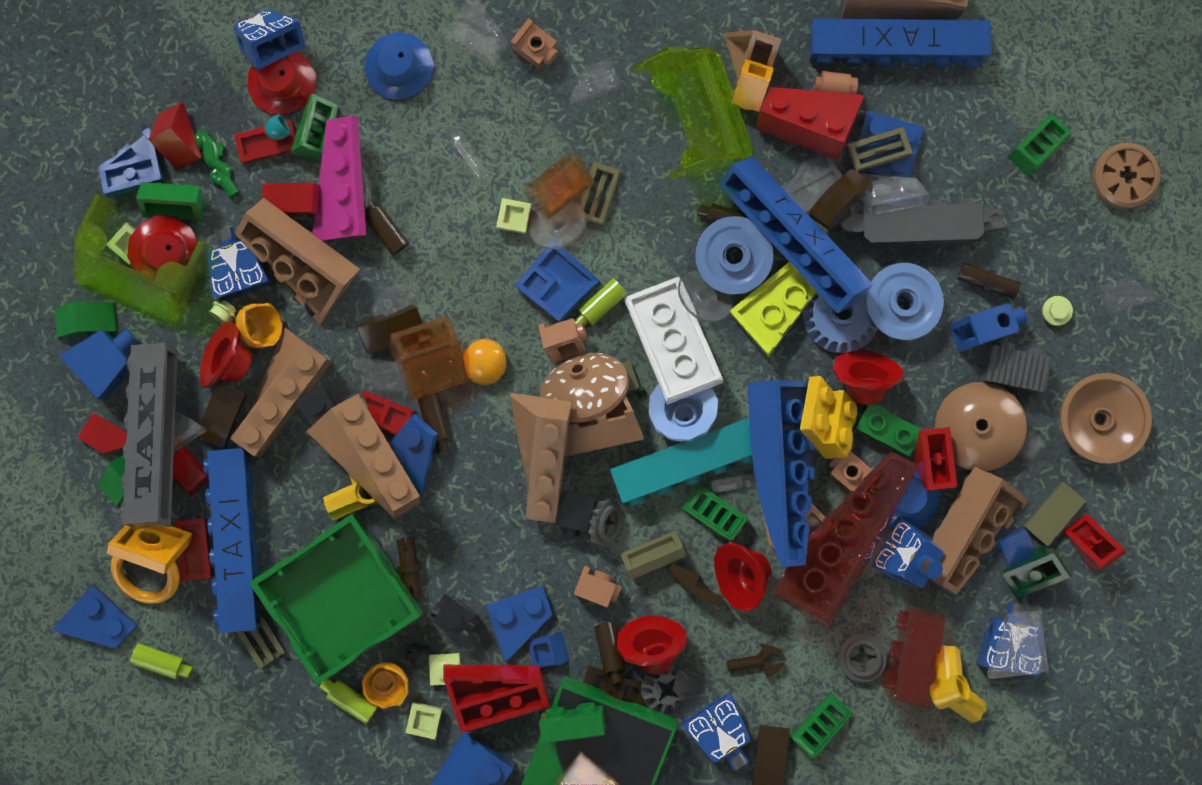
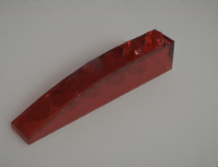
(846, 543)

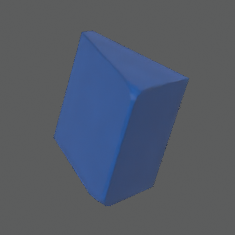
(1015, 547)
(548, 650)

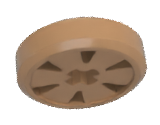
(1138, 163)

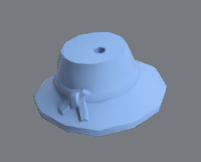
(669, 419)

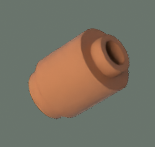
(835, 83)

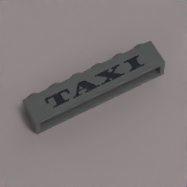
(149, 436)

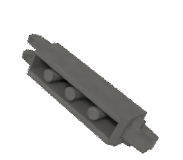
(924, 224)

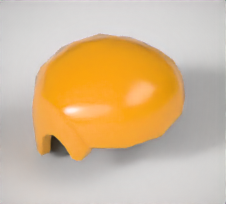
(259, 325)
(485, 361)
(377, 681)

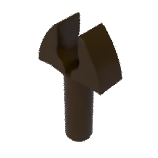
(757, 661)

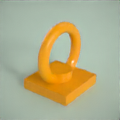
(152, 549)

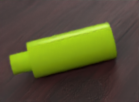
(600, 303)
(160, 662)
(348, 700)

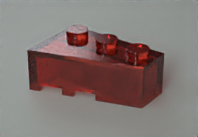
(913, 656)

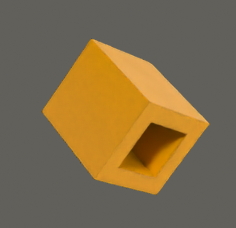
(752, 85)

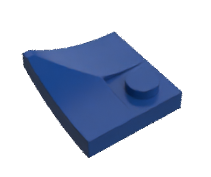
(557, 283)

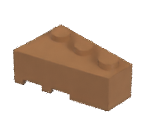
(606, 431)

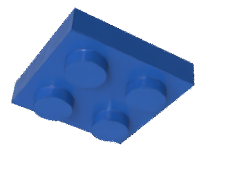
(876, 124)

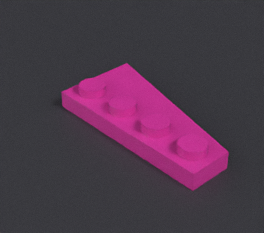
(341, 184)

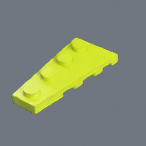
(774, 307)

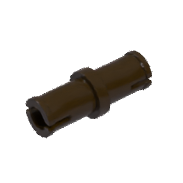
(989, 281)
(409, 565)

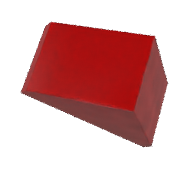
(175, 137)
(935, 459)
(1093, 543)

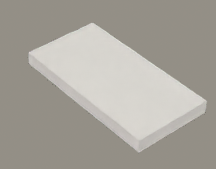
(673, 341)

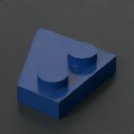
(414, 450)
(518, 618)
(97, 620)

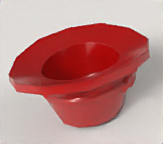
(282, 93)
(149, 241)
(224, 357)
(867, 375)
(742, 575)
(651, 643)

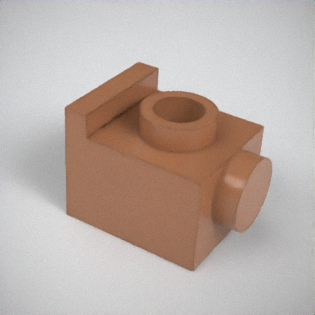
(537, 56)
(563, 340)
(839, 474)
(597, 587)

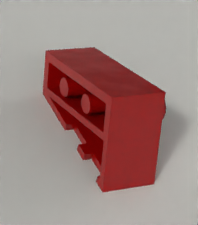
(810, 118)
(493, 692)

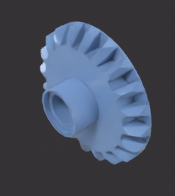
(712, 261)
(920, 291)
(838, 334)

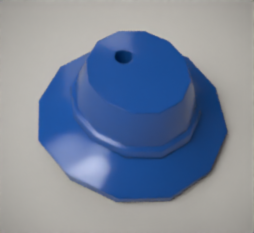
(396, 76)
(917, 505)

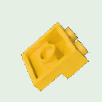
(828, 419)

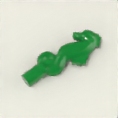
(221, 171)

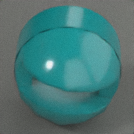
(277, 128)

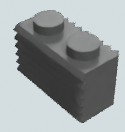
(1016, 368)

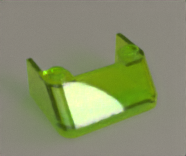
(704, 106)
(161, 298)

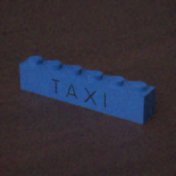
(899, 41)
(795, 234)
(233, 540)

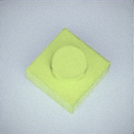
(514, 216)
(120, 240)
(436, 666)
(424, 720)

